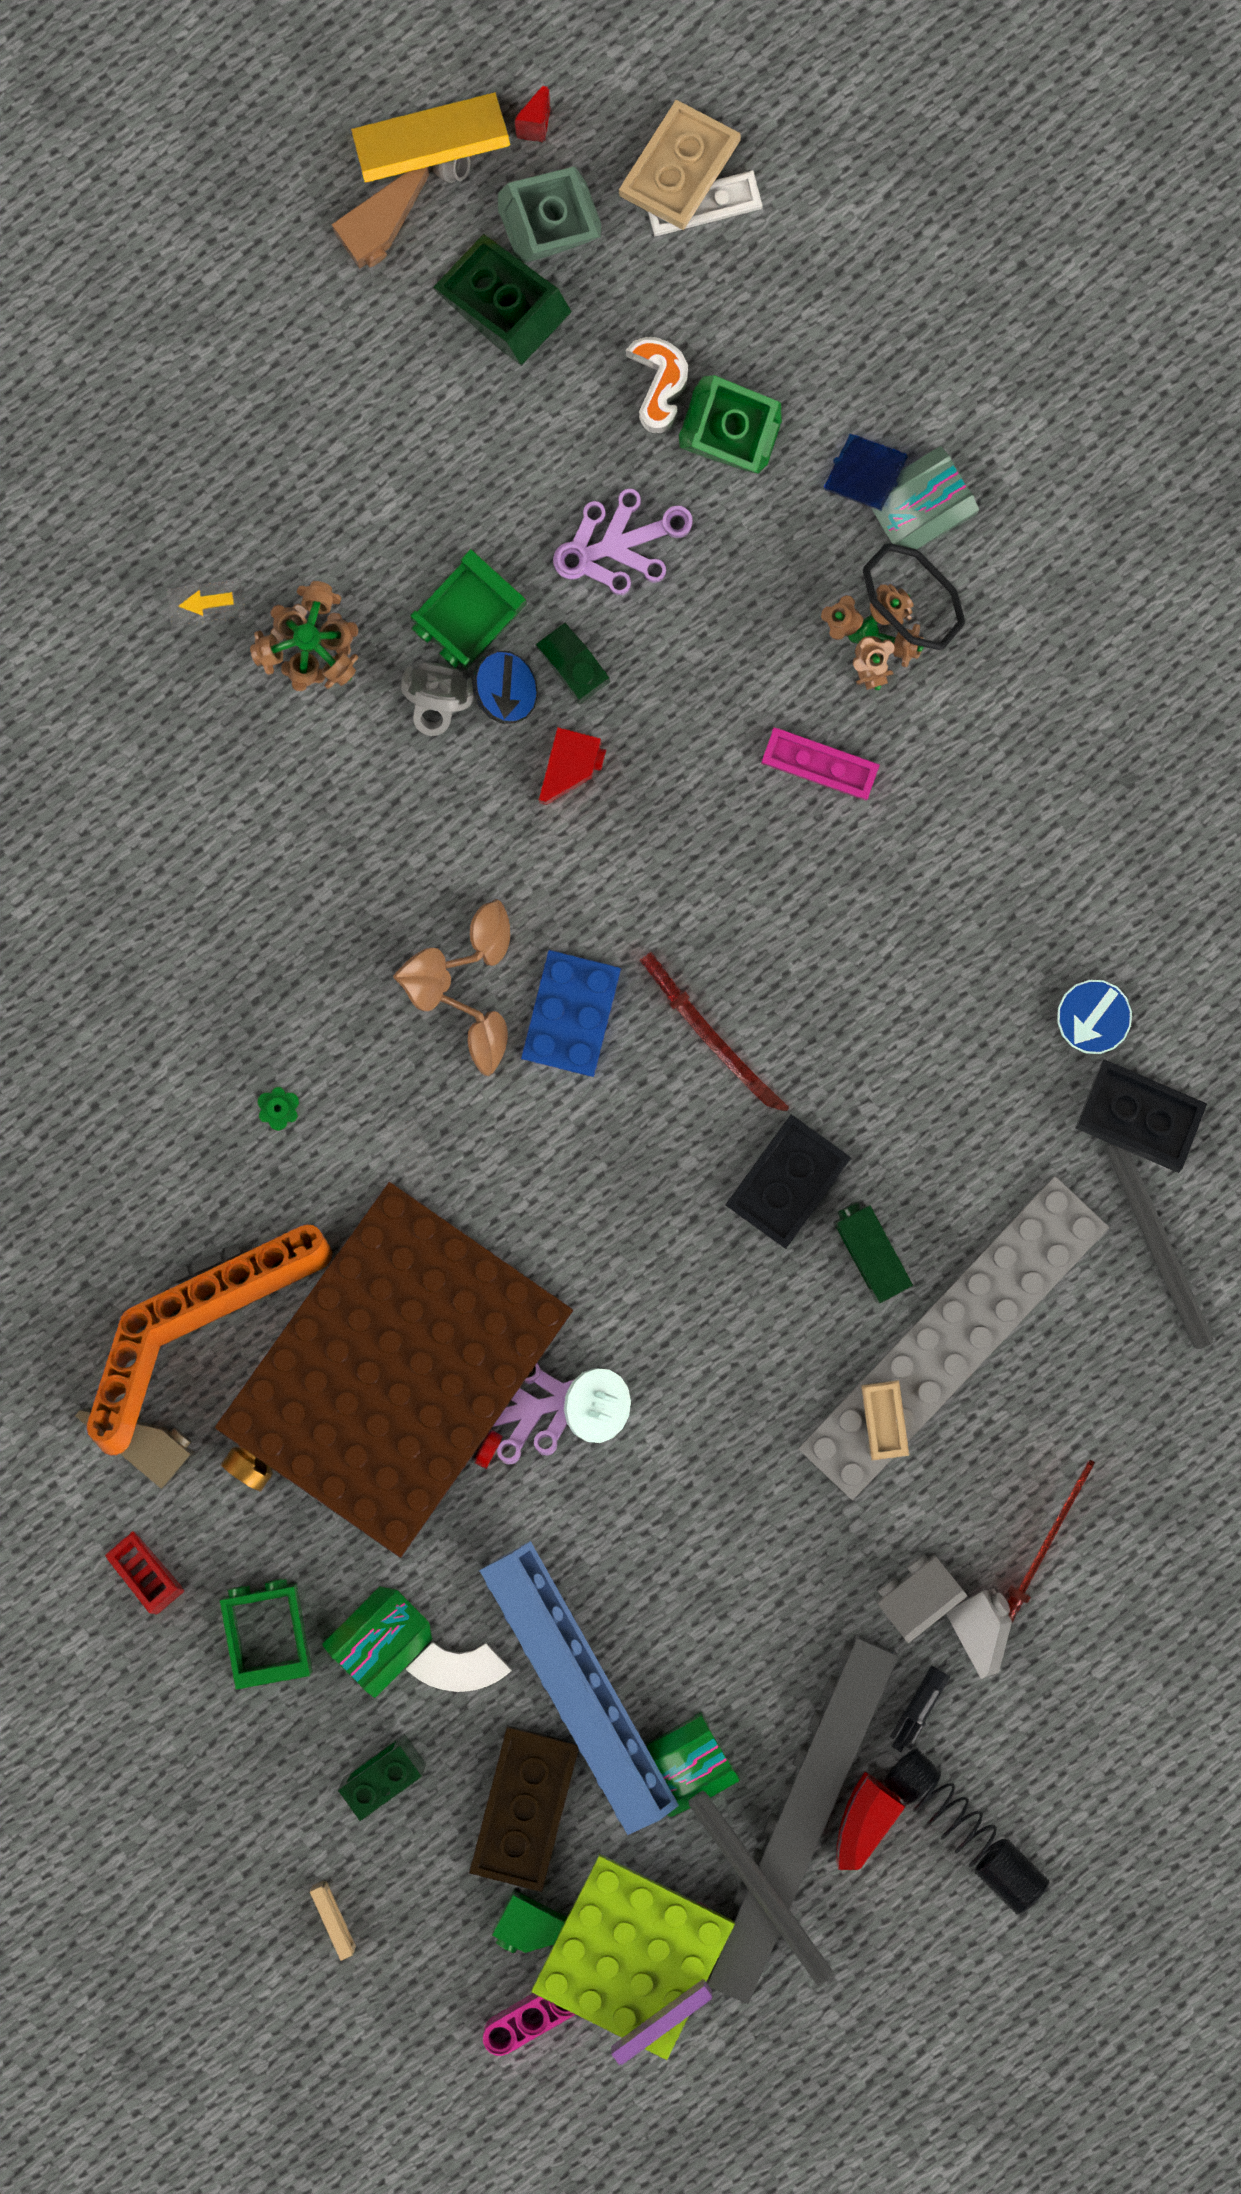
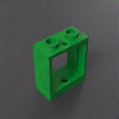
(273, 1672)

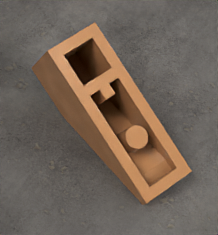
(376, 222)

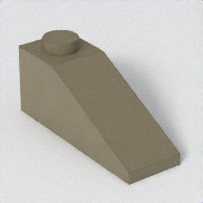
(154, 1450)

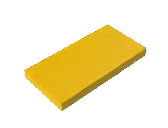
(430, 137)

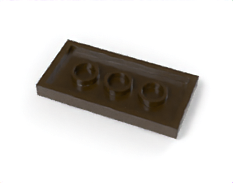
(524, 1808)

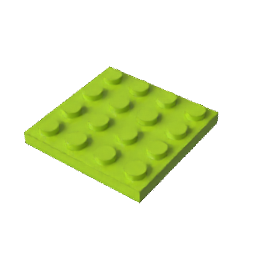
(630, 1951)

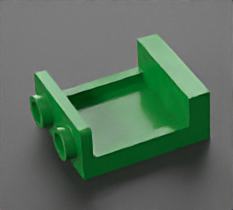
(467, 611)

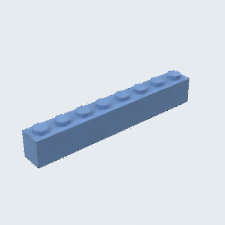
(579, 1688)

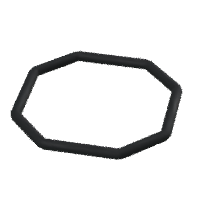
(891, 619)

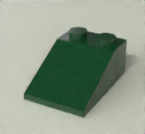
(503, 299)

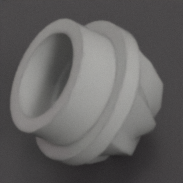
(453, 170)

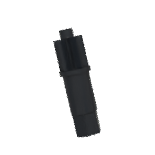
(918, 1710)

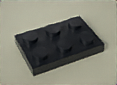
(1141, 1116)
(788, 1181)

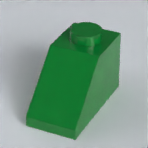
(527, 1924)

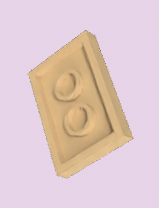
(679, 164)

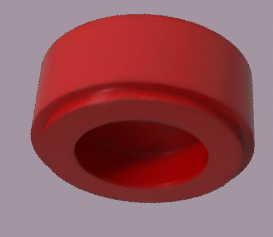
(488, 1449)

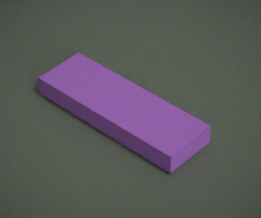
(661, 2022)

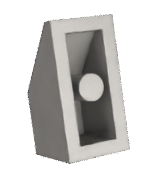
(983, 1629)

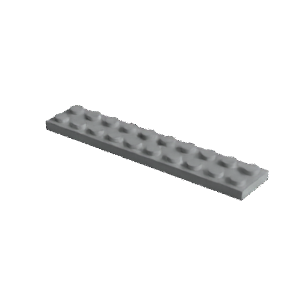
(961, 1329)

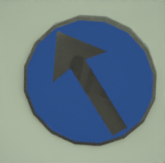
(505, 687)

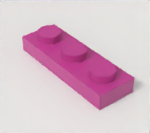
(820, 764)

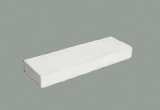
(724, 199)

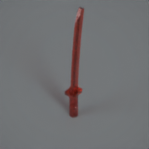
(708, 1035)
(1019, 1595)

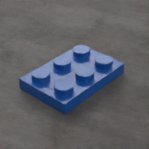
(571, 1013)

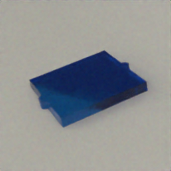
(865, 472)

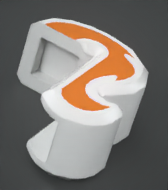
(667, 384)

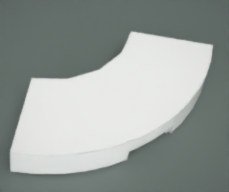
(457, 1670)

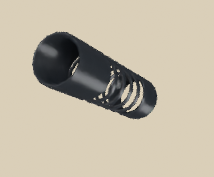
(1003, 1867)

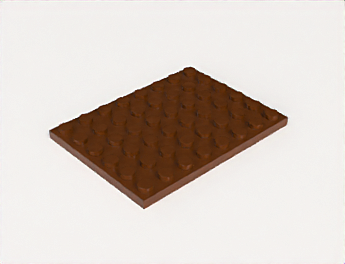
(394, 1369)

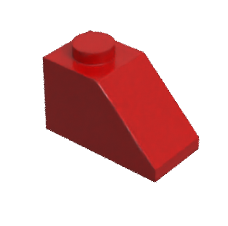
(570, 763)

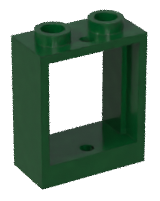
(872, 1252)
(385, 1772)

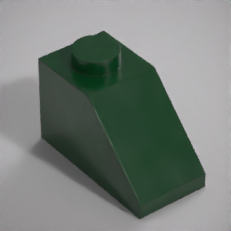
(573, 663)

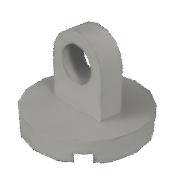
(437, 689)

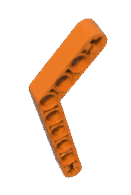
(112, 1422)

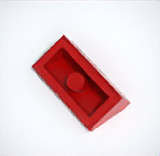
(534, 117)

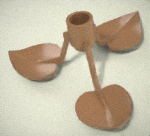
(426, 979)

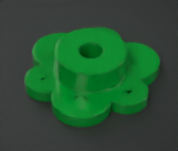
(288, 1104)

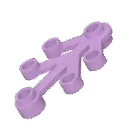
(617, 545)
(529, 1413)

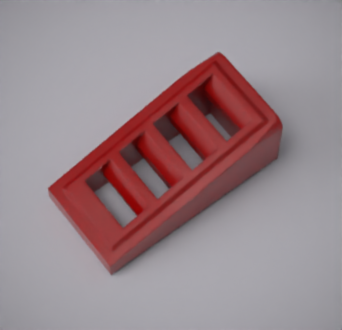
(167, 1596)

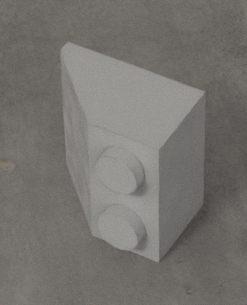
(919, 1596)

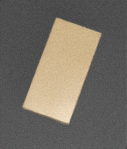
(885, 1420)
(333, 1920)

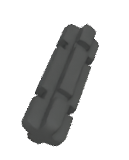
(207, 1263)

